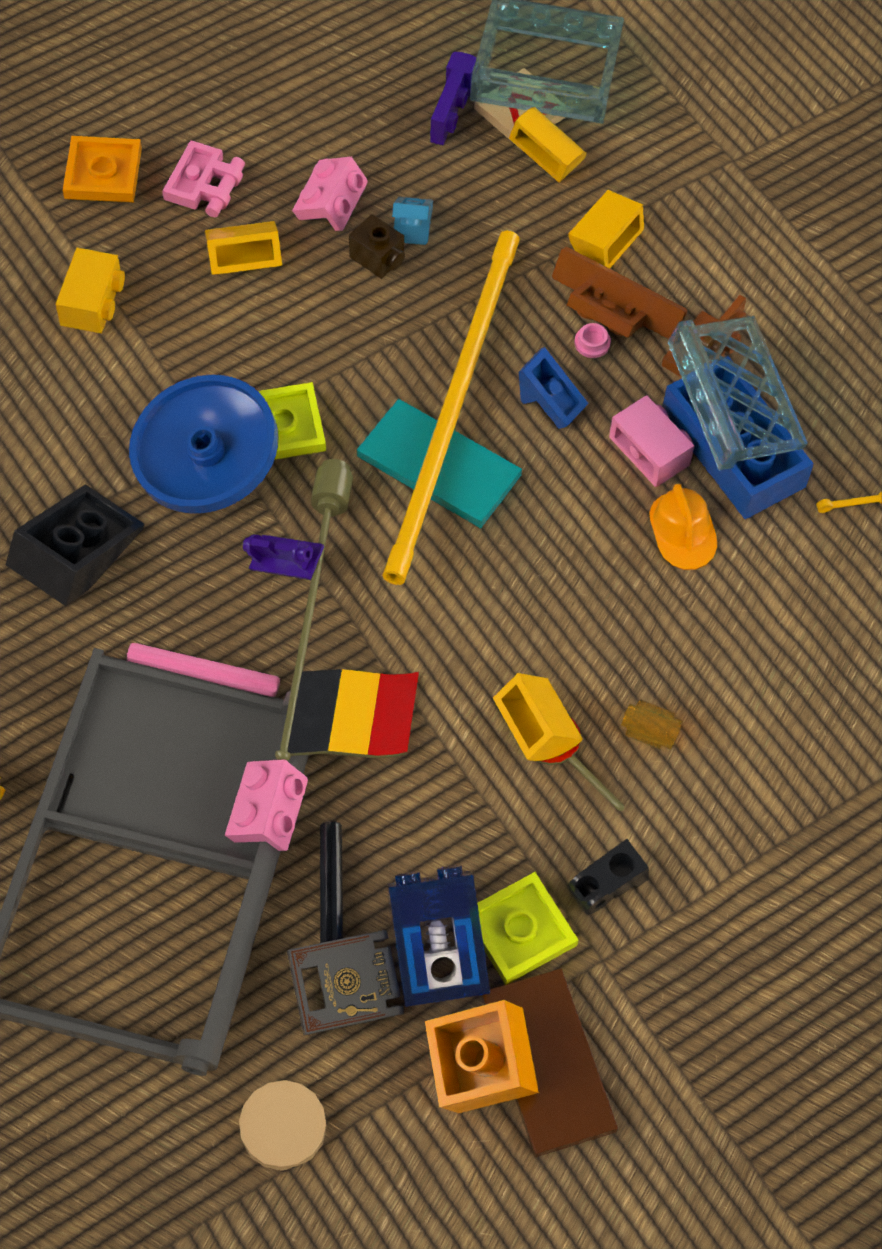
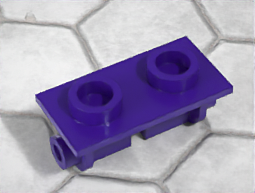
(282, 555)

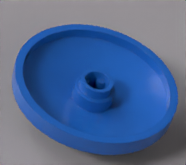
(203, 444)

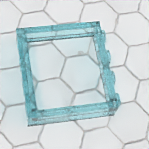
(544, 93)

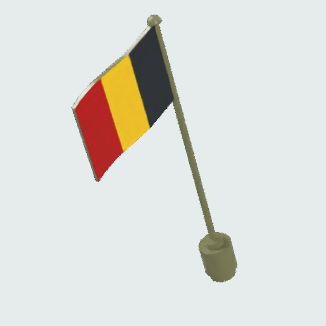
(341, 707)

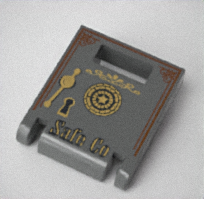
(352, 981)

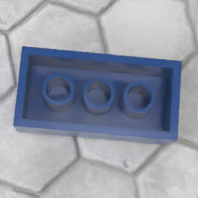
(751, 482)

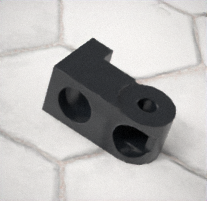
(609, 877)

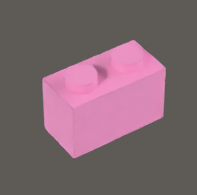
(651, 440)

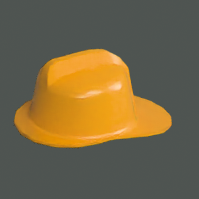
(683, 528)

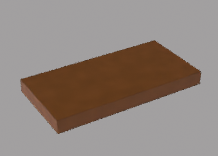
(571, 1093)

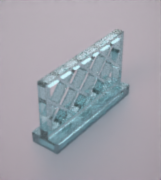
(707, 390)

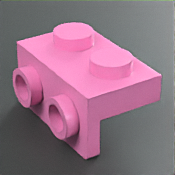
(331, 192)
(267, 804)

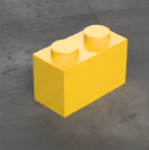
(89, 290)

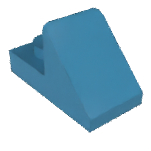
(413, 219)

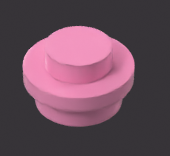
(592, 340)

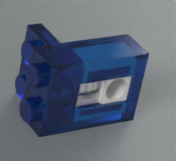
(436, 898)

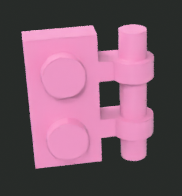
(194, 174)

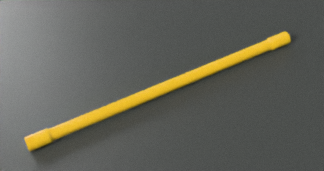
(403, 550)

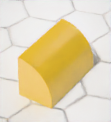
(546, 144)
(608, 228)
(243, 247)
(536, 717)

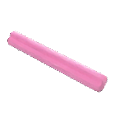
(204, 669)

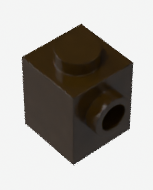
(376, 246)

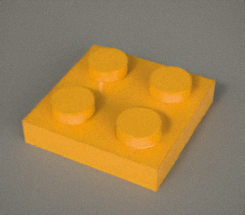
(102, 169)

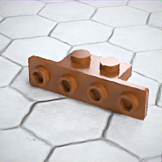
(613, 298)

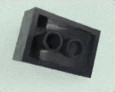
(72, 544)

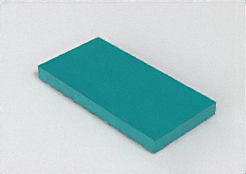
(470, 478)

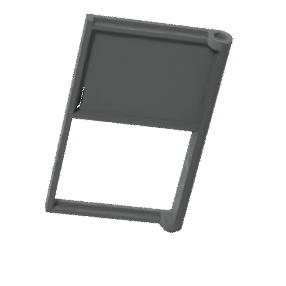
(159, 776)

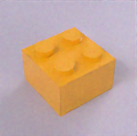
(481, 1057)

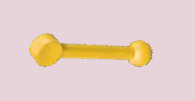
(826, 504)

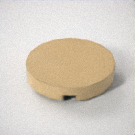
(282, 1125)

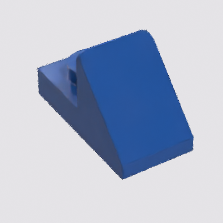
(549, 385)

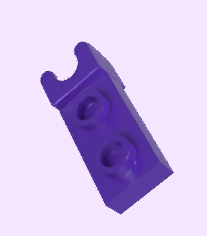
(454, 96)

